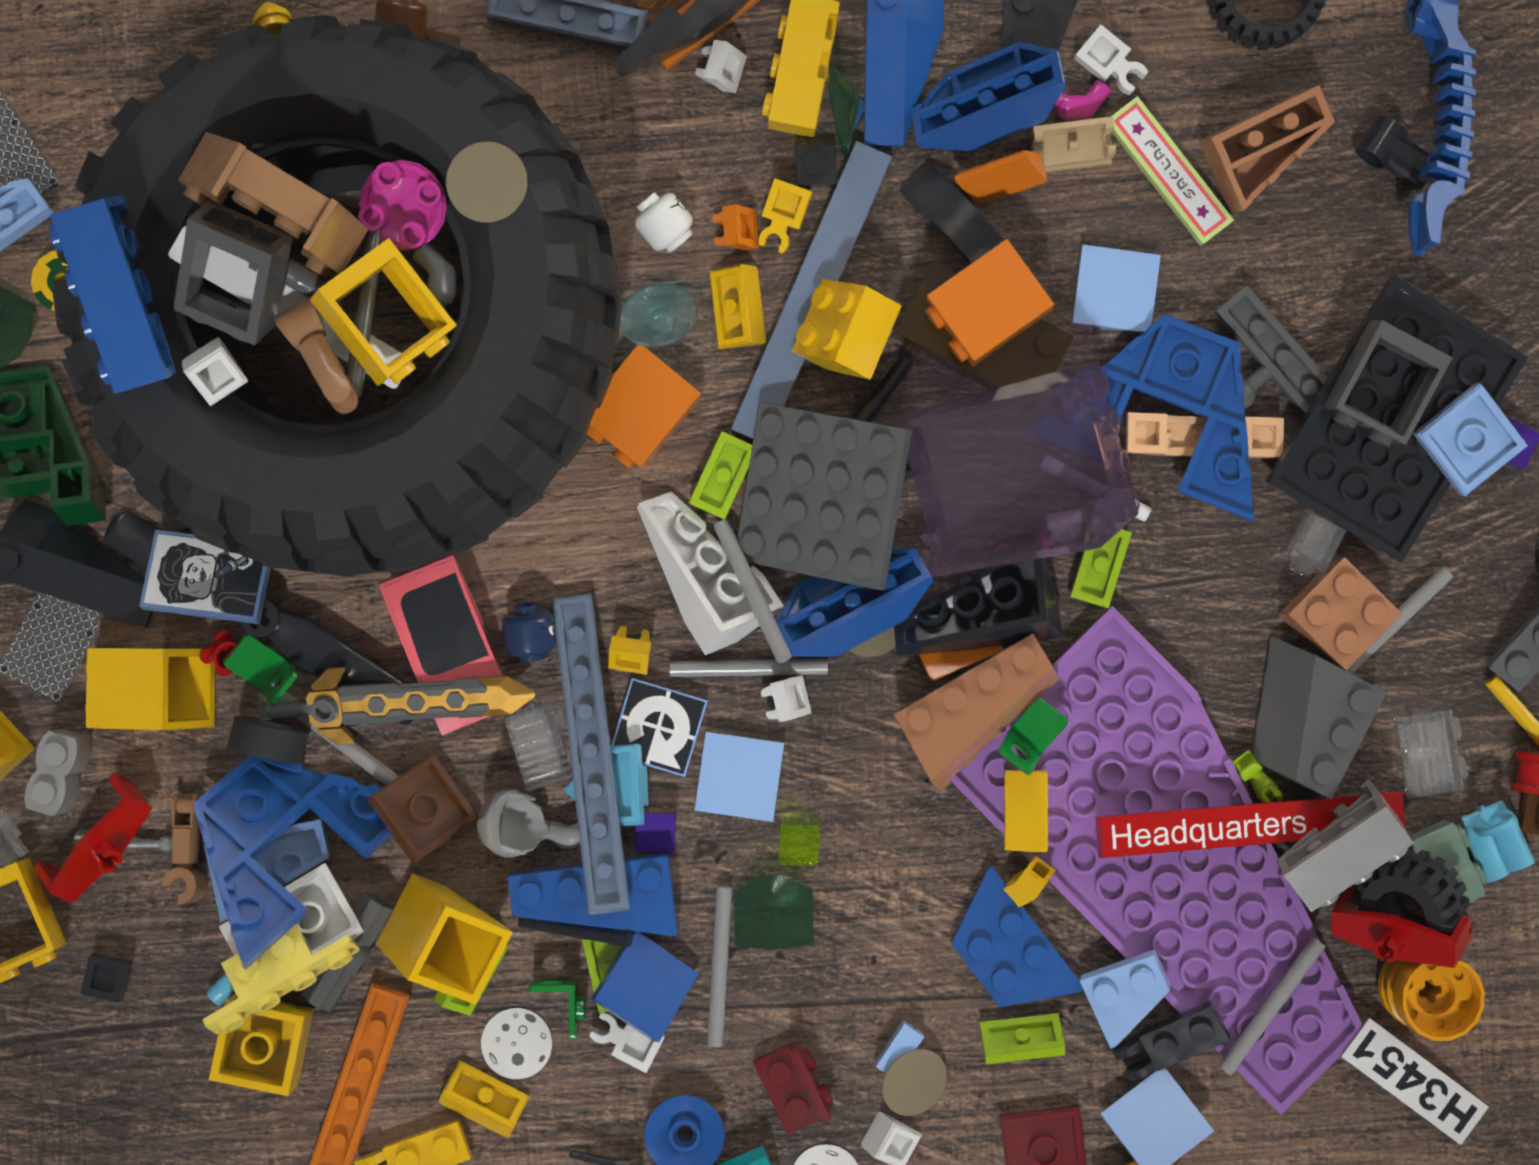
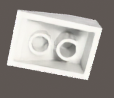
(327, 909)

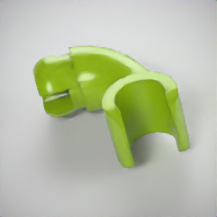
(1260, 782)

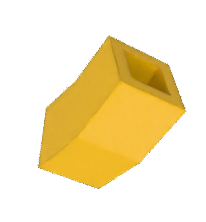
(1029, 882)

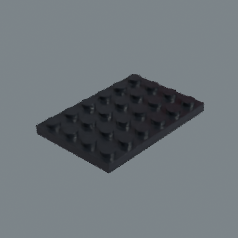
(1377, 489)

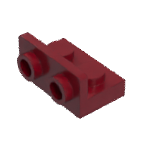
(792, 1086)

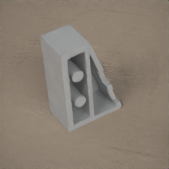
(1345, 850)

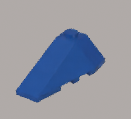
(898, 57)

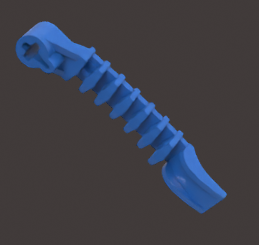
(1448, 161)

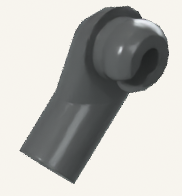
(441, 273)

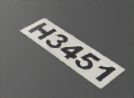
(1415, 1081)

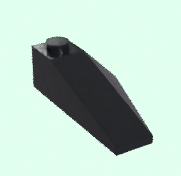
(68, 564)
(984, 611)

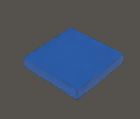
(645, 986)

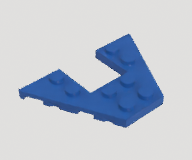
(1203, 377)
(248, 814)

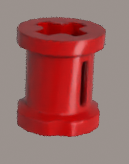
(1527, 773)

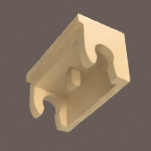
(1074, 144)

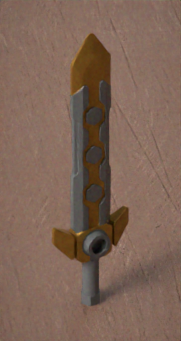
(335, 706)

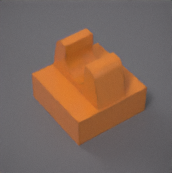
(738, 226)

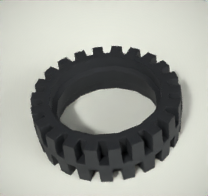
(1264, 36)

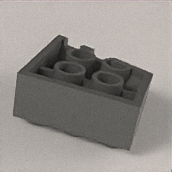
(1311, 718)

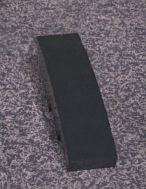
(676, 32)

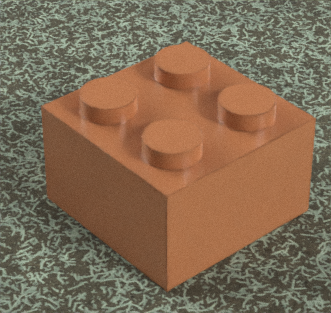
(1340, 614)

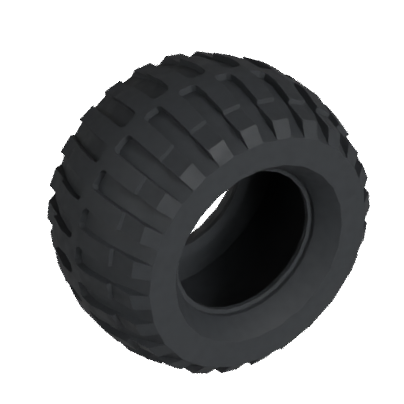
(495, 409)

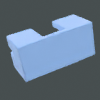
(902, 1041)

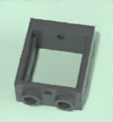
(243, 238)
(1433, 368)

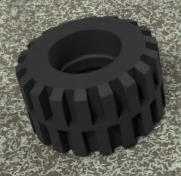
(1423, 880)

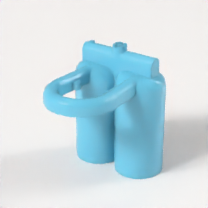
(1496, 841)

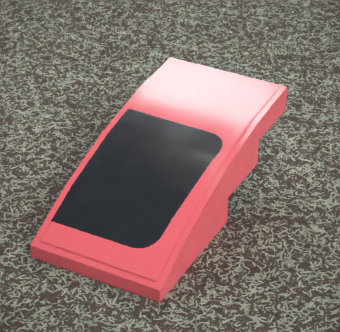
(440, 627)

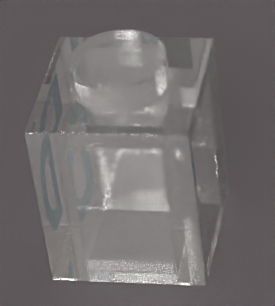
(1312, 545)

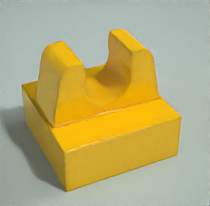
(629, 653)

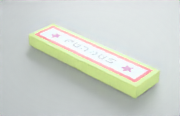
(1169, 171)

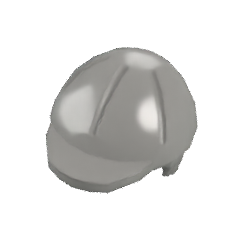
(516, 825)

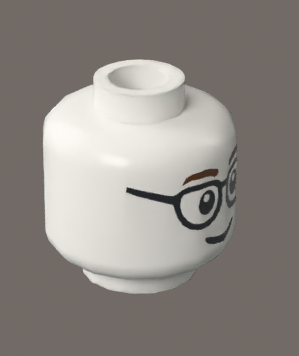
(664, 221)

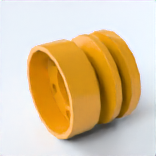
(1447, 1004)

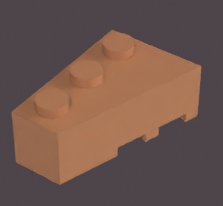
(1261, 146)

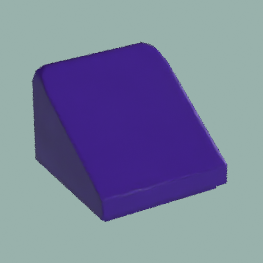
(657, 833)

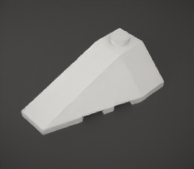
(701, 575)

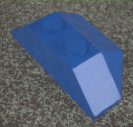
(990, 98)
(835, 616)

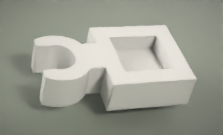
(1105, 56)
(630, 1044)

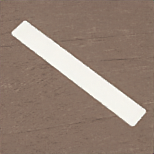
(236, 278)

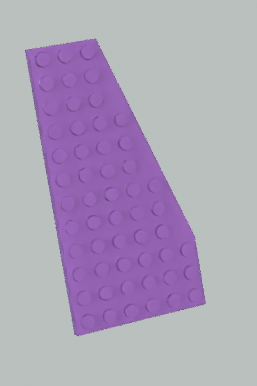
(1213, 915)

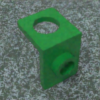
(261, 667)
(1032, 734)
(577, 1003)

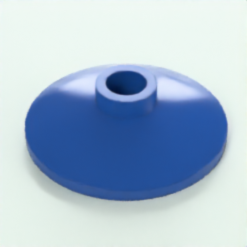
(669, 1148)

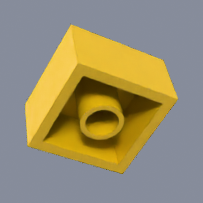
(846, 328)
(265, 1050)

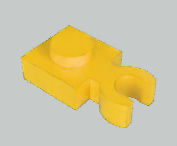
(785, 208)

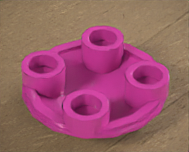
(405, 201)

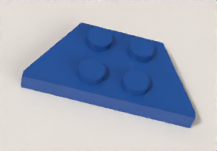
(1009, 948)

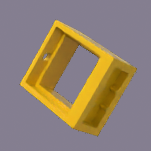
(414, 291)
(42, 913)

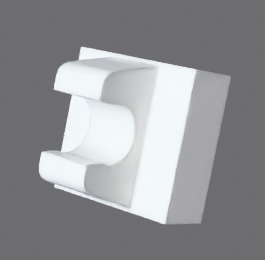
(723, 66)
(789, 699)

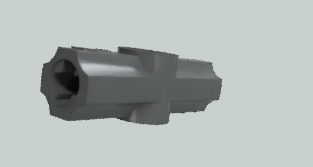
(330, 985)

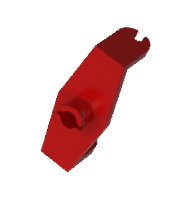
(99, 846)
(1398, 937)

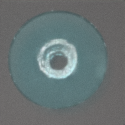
(658, 314)

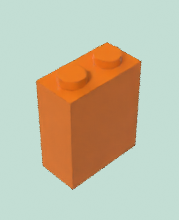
(988, 303)
(642, 408)

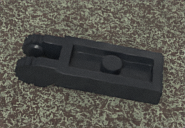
(1174, 1040)

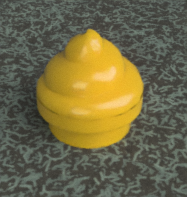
(271, 17)

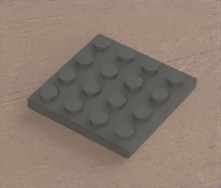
(823, 495)

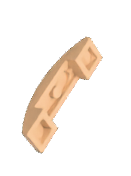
(1179, 435)

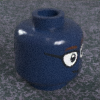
(529, 632)

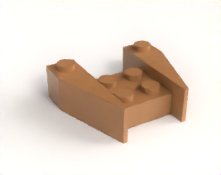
(227, 165)

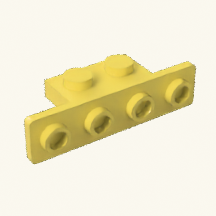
(278, 971)

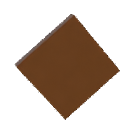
(423, 808)

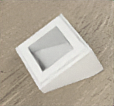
(213, 371)
(890, 1140)

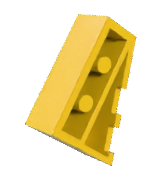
(801, 66)

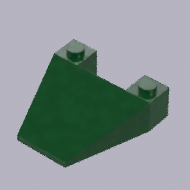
(45, 448)

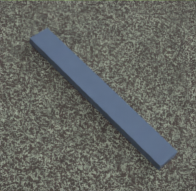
(823, 261)
(590, 755)

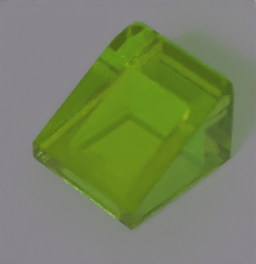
(799, 844)

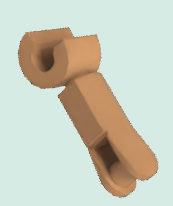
(306, 333)
(185, 851)

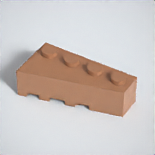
(975, 708)

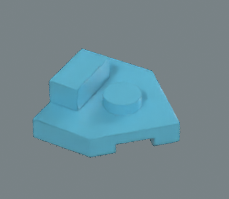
(630, 784)

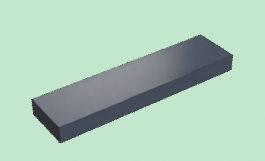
(577, 19)

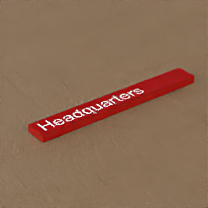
(1221, 825)

